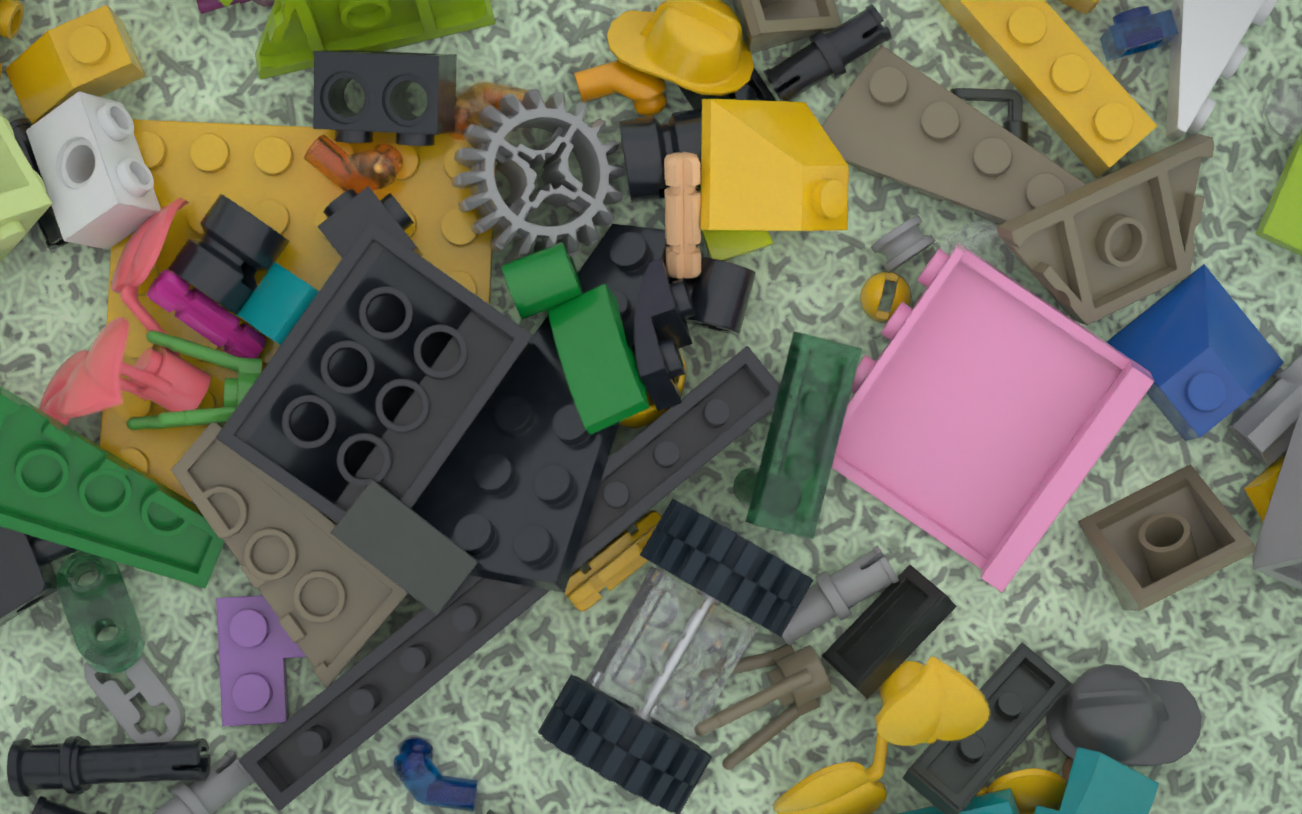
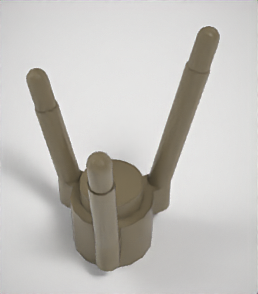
(795, 680)

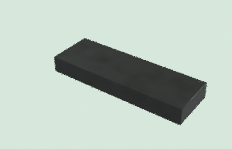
(1017, 699)

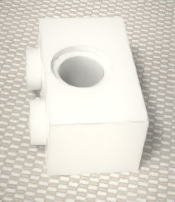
(93, 170)

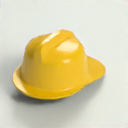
(685, 43)

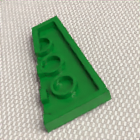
(93, 501)

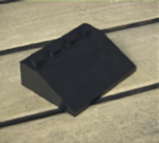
(374, 379)

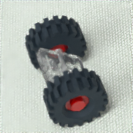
(672, 657)

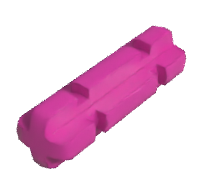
(205, 316)

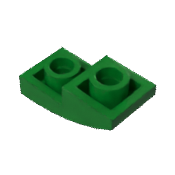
(597, 359)

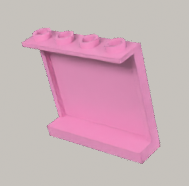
(983, 412)

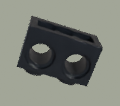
(385, 83)

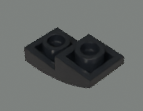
(660, 332)

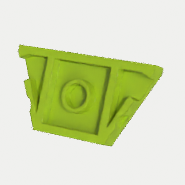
(308, 26)

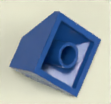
(1199, 353)

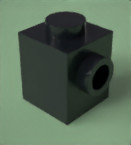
(352, 212)

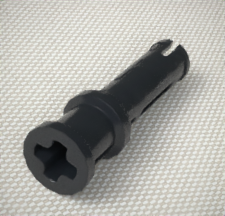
(79, 764)

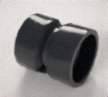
(647, 144)
(228, 254)

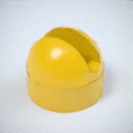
(873, 292)

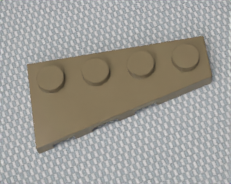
(929, 139)
(313, 581)

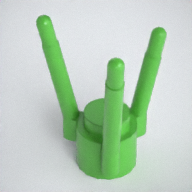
(234, 388)

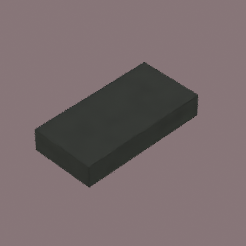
(404, 547)
(889, 631)

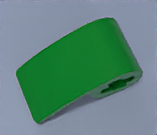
(542, 280)

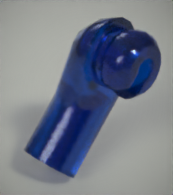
(426, 782)

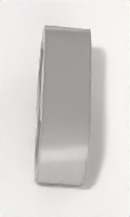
(127, 710)

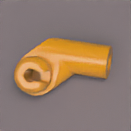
(620, 78)

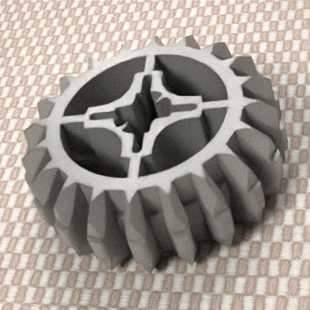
(516, 162)

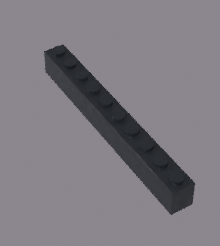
(482, 607)

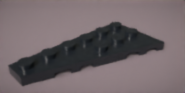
(526, 465)

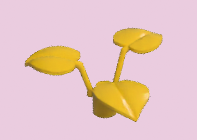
(917, 708)

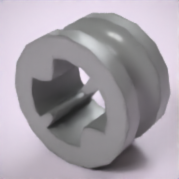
(903, 243)

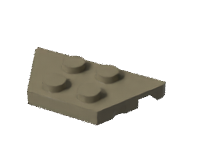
(1116, 234)

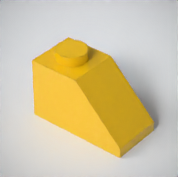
(80, 55)

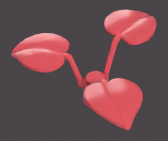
(92, 378)

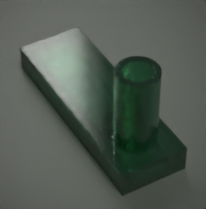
(801, 437)

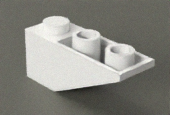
(1202, 52)

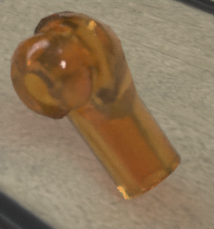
(477, 98)
(358, 170)

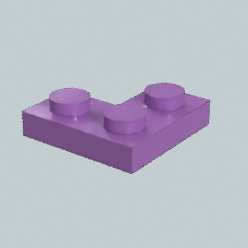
(252, 661)

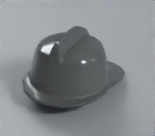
(1126, 717)

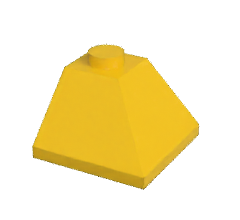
(769, 169)

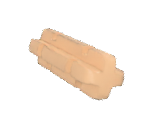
(682, 215)

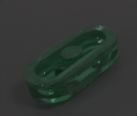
(97, 607)

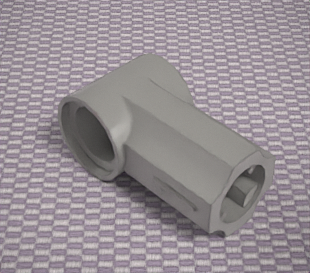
(1270, 419)

